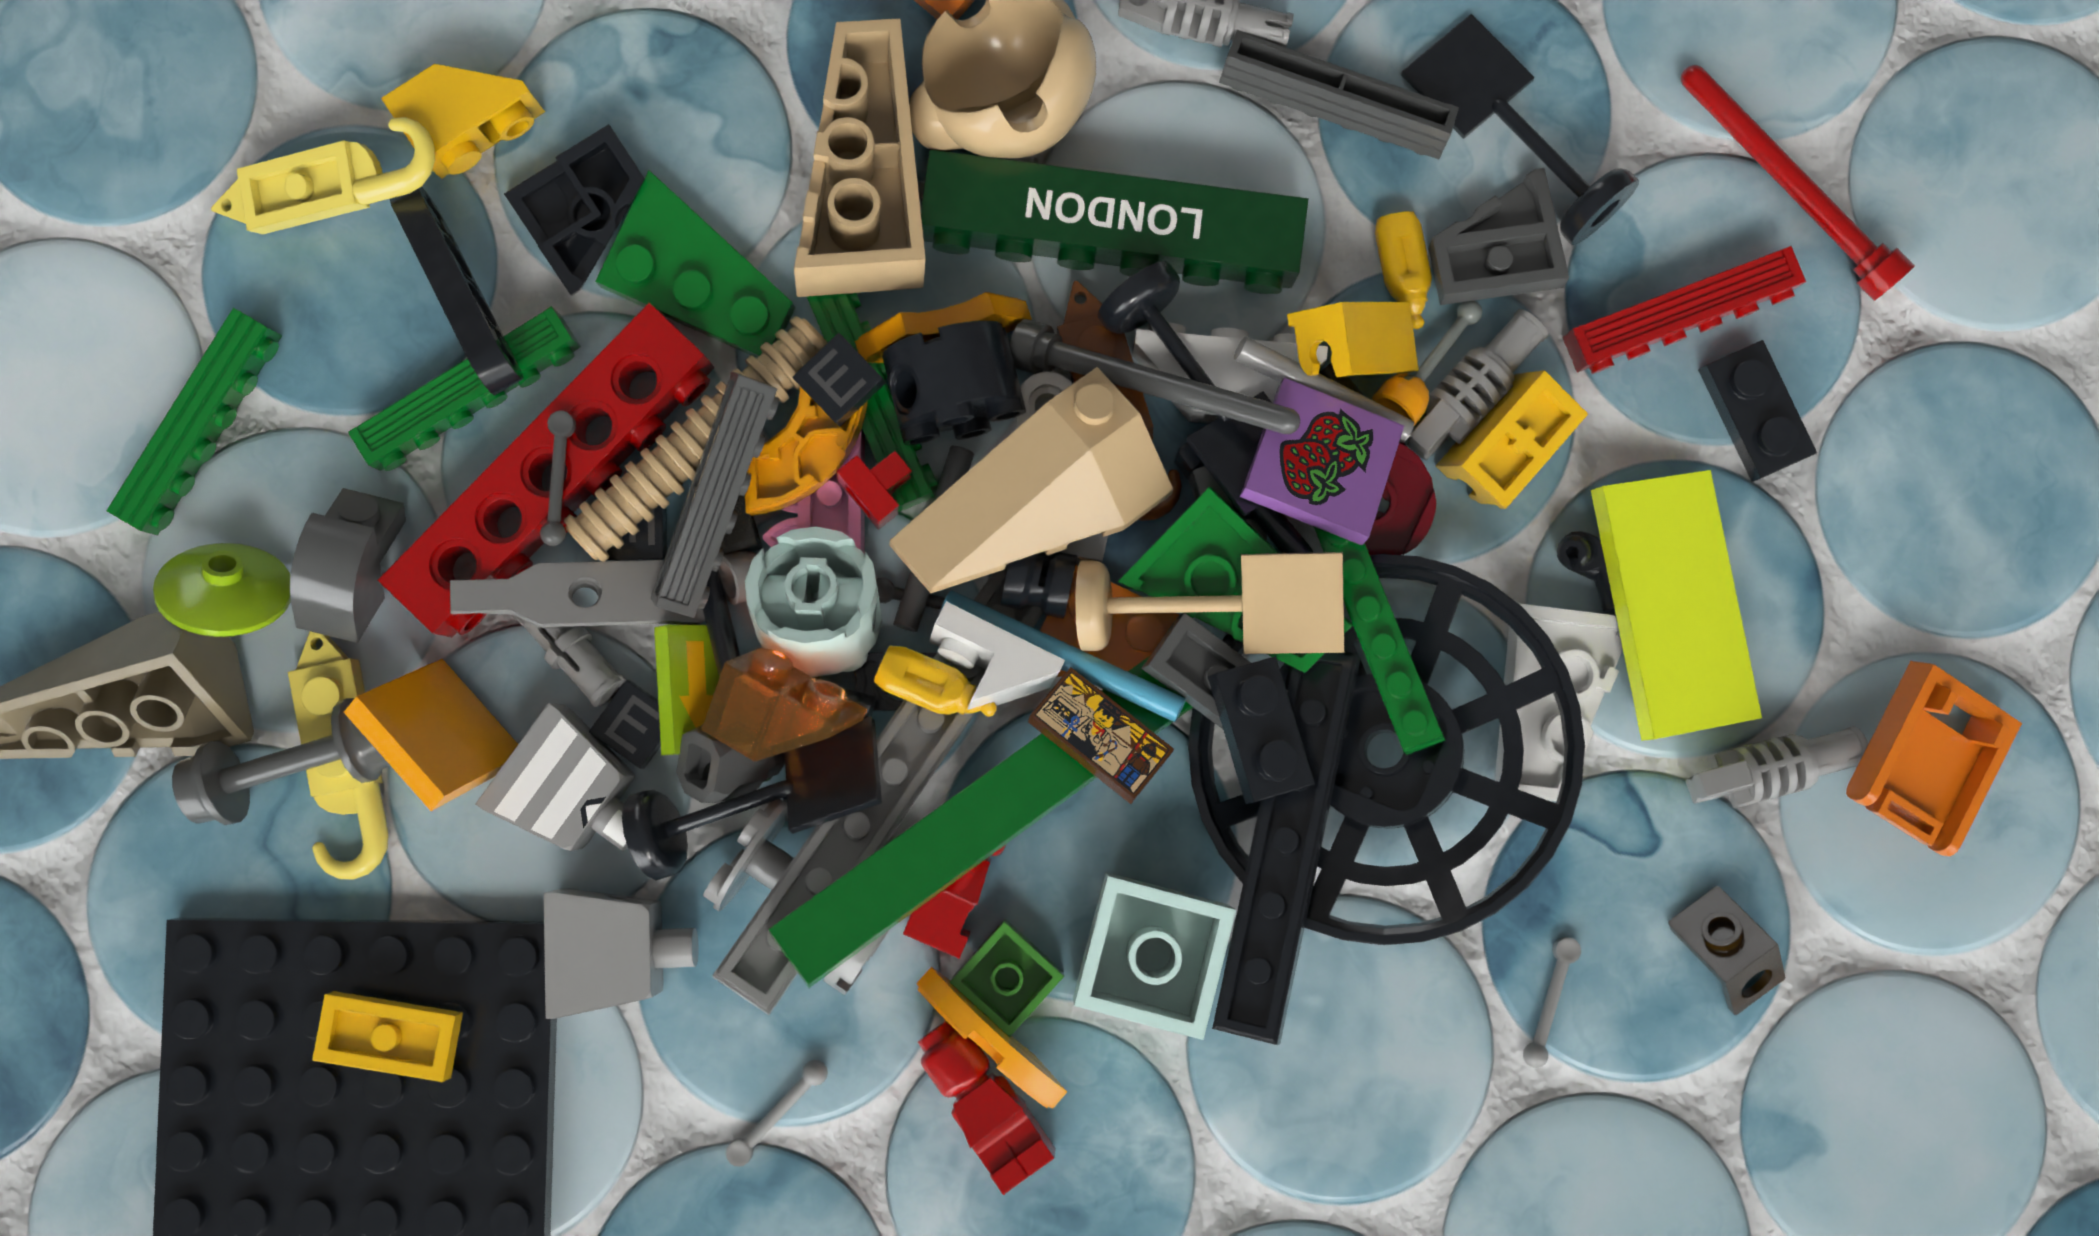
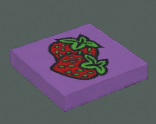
(1329, 467)

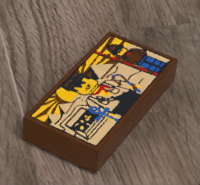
(1100, 735)

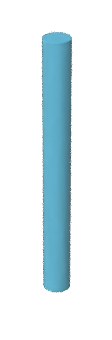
(1090, 667)

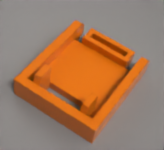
(1924, 771)

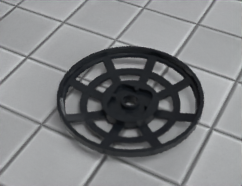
(1426, 778)

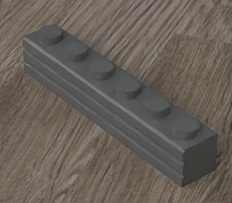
(1338, 95)
(713, 495)

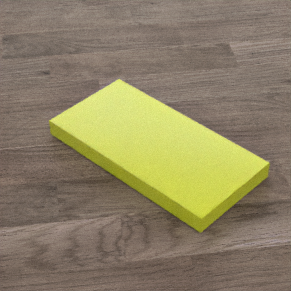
(1676, 604)

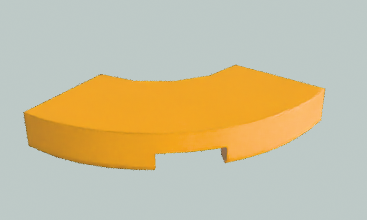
(984, 307)
(800, 457)
(1010, 1055)

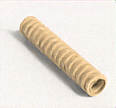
(678, 455)

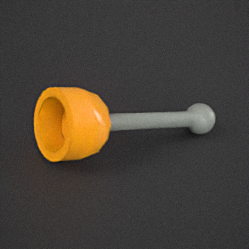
(1407, 392)

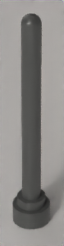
(1040, 349)

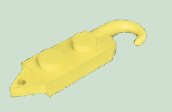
(323, 182)
(316, 687)

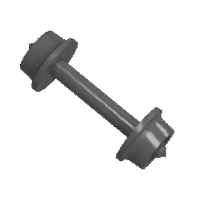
(217, 785)

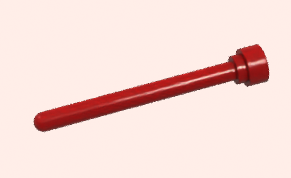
(1876, 266)

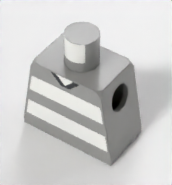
(561, 783)

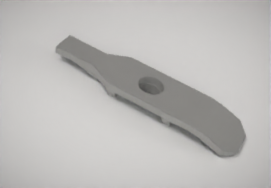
(546, 593)

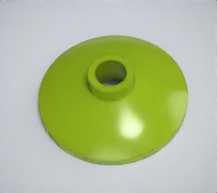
(222, 589)

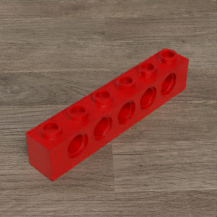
(514, 478)

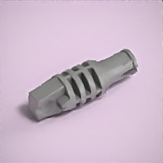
(1208, 20)
(1476, 385)
(1777, 767)

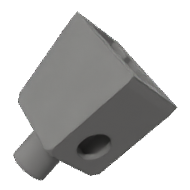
(607, 950)

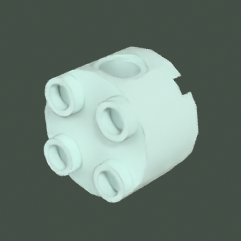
(815, 600)

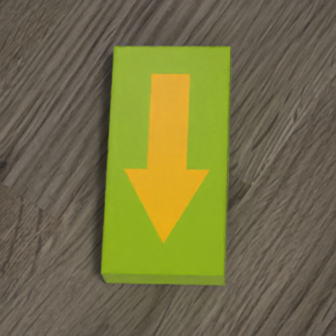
(684, 681)

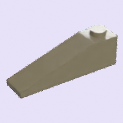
(129, 693)

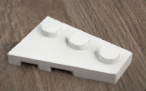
(1590, 650)

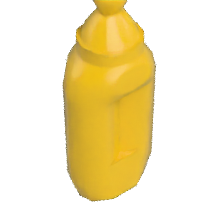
(1404, 261)
(927, 682)

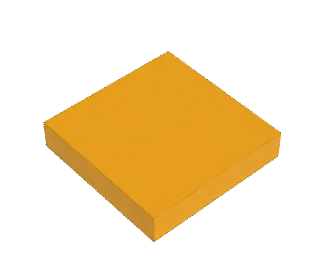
(433, 732)

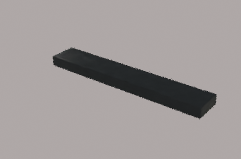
(1285, 860)

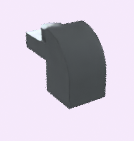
(339, 564)

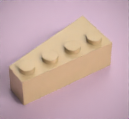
(863, 186)

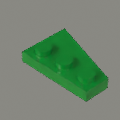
(691, 273)
(1204, 559)

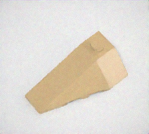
(1056, 479)

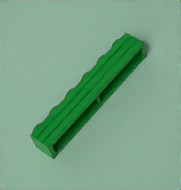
(458, 394)
(195, 423)
(881, 427)
(1384, 646)

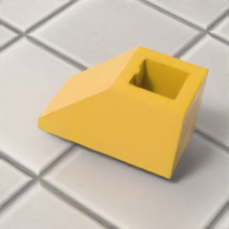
(464, 112)

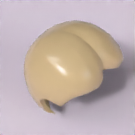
(1003, 79)

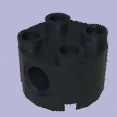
(953, 381)

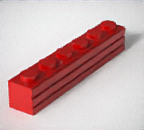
(1689, 307)

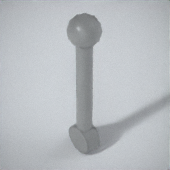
(1565, 951)
(741, 1149)

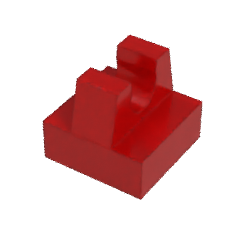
(874, 487)

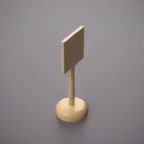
(1285, 601)

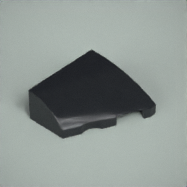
(578, 204)

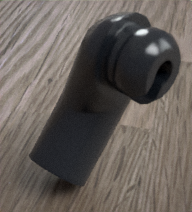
(1584, 555)

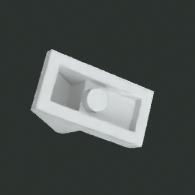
(1011, 664)

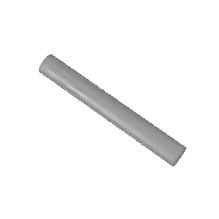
(1279, 366)

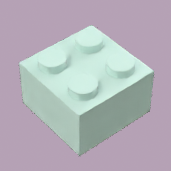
(1154, 955)

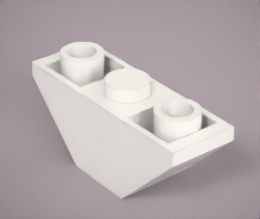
(1216, 358)

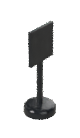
(1480, 78)
(1225, 443)
(820, 786)

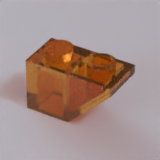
(773, 707)

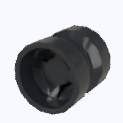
(1023, 580)

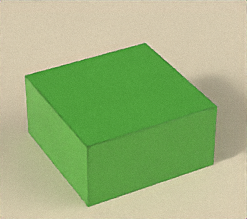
(1007, 977)

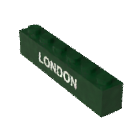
(1112, 221)

